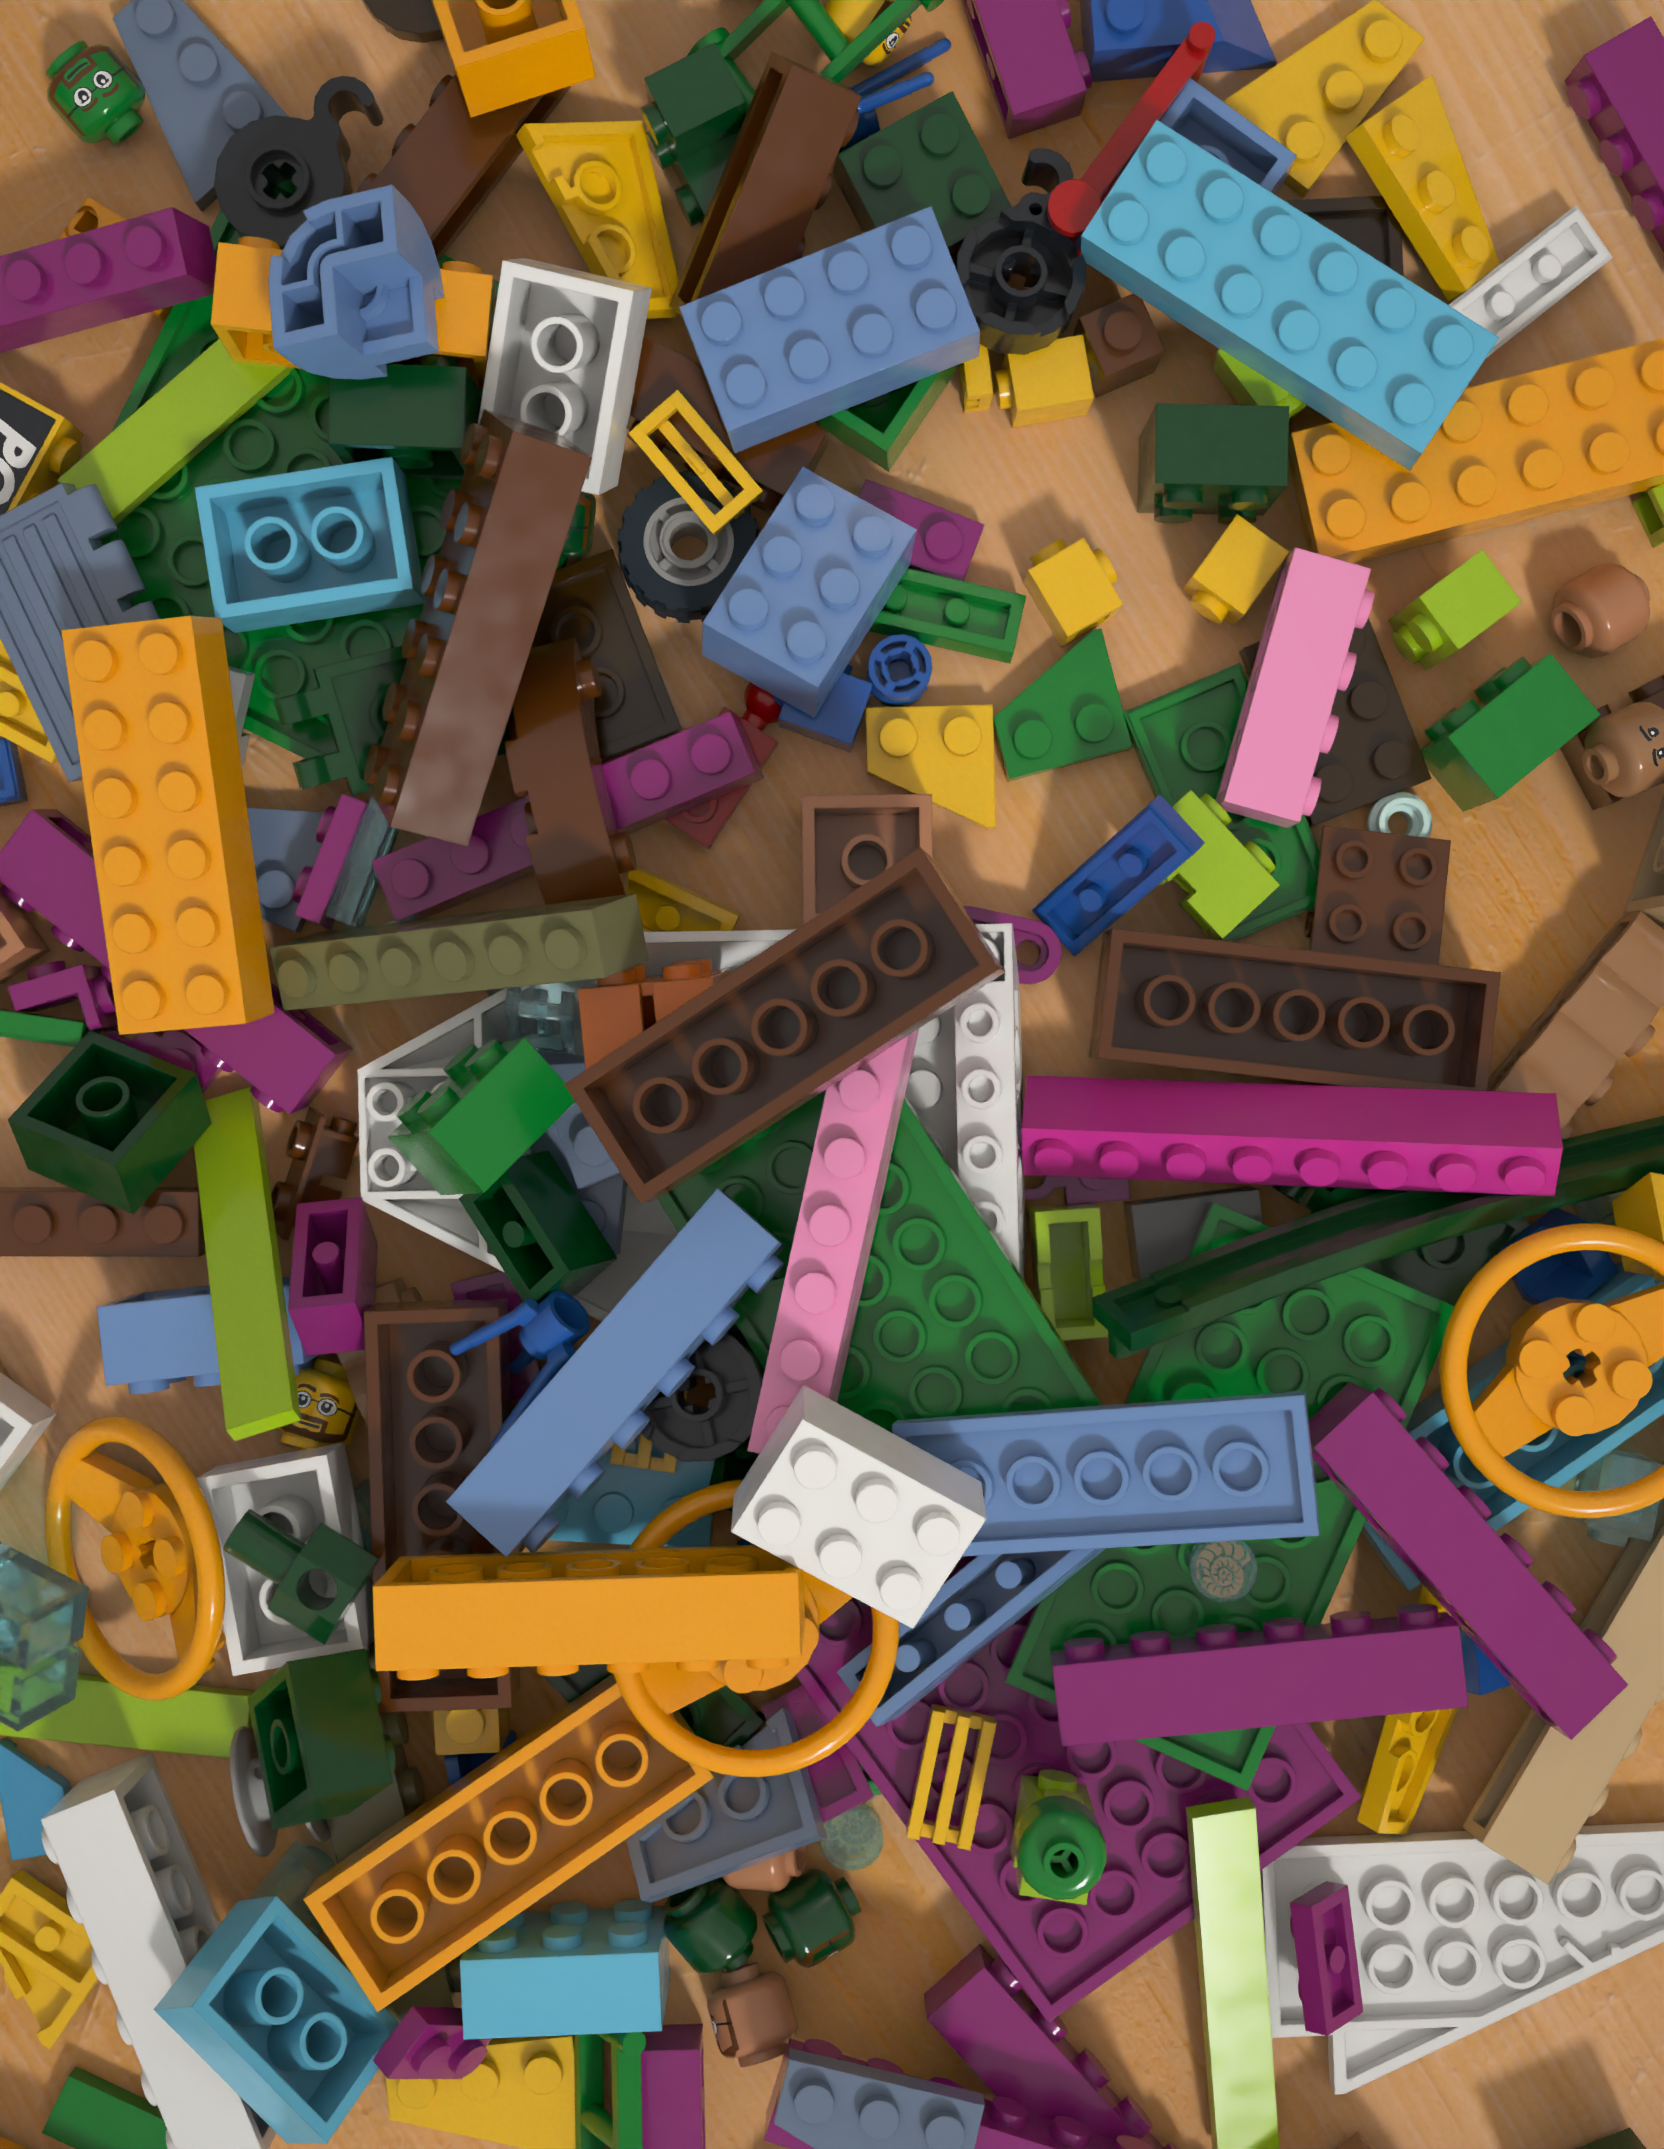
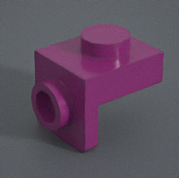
(56, 985)

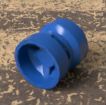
(893, 681)

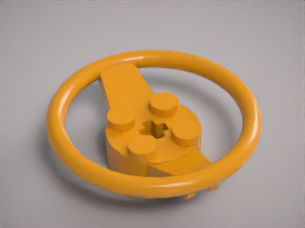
(1531, 1389)
(158, 1545)
(665, 1689)

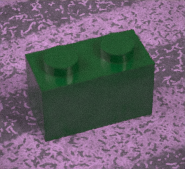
(539, 1229)

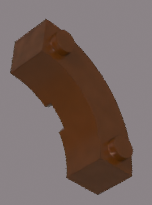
(561, 770)

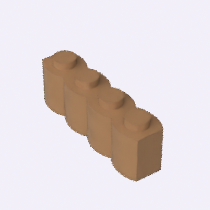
(1591, 1021)

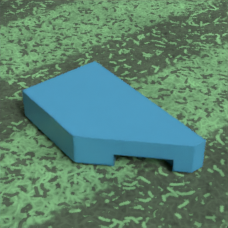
(25, 1798)

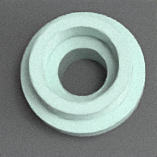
(1404, 803)

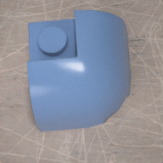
(356, 287)

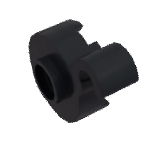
(293, 149)
(1025, 245)
(730, 1417)

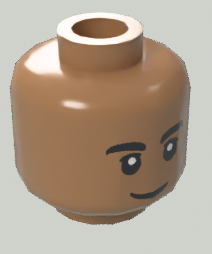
(1626, 750)

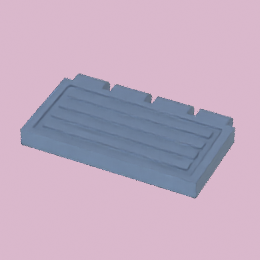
(58, 580)

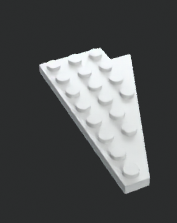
(1458, 1933)

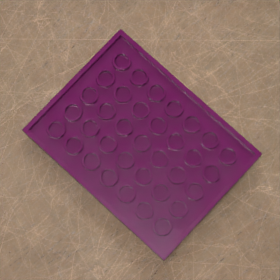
(1136, 1793)

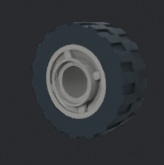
(656, 574)

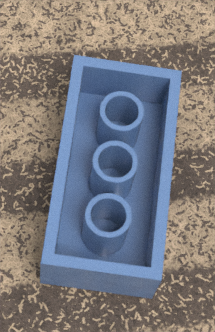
(832, 329)

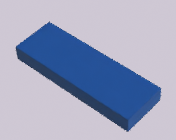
(1118, 875)

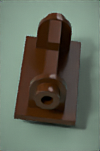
(314, 1152)

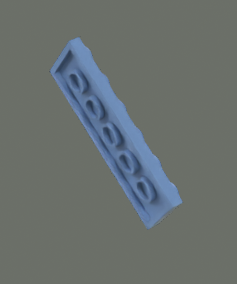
(1133, 1472)

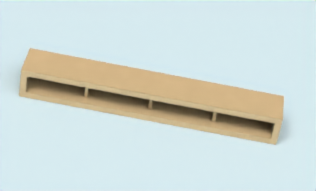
(1554, 1783)

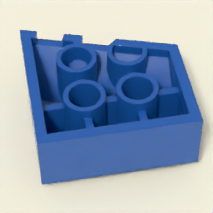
(1141, 36)

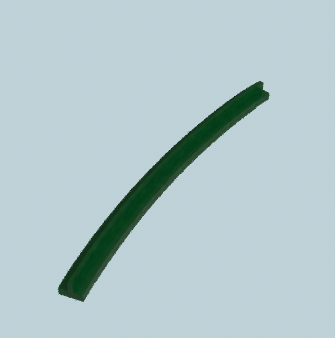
(1355, 1236)

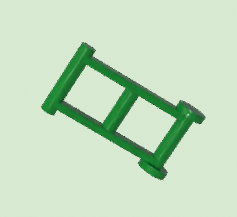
(841, 53)
(594, 2123)

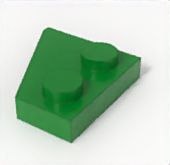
(1064, 715)

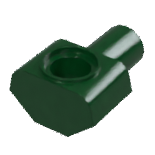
(289, 1563)

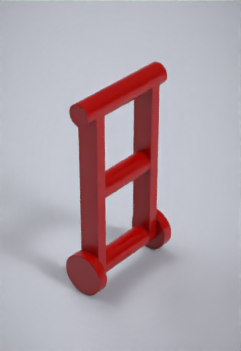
(1077, 201)

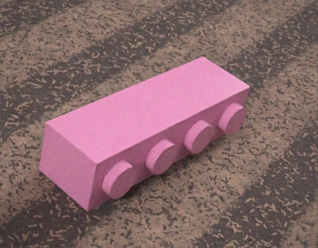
(1293, 688)

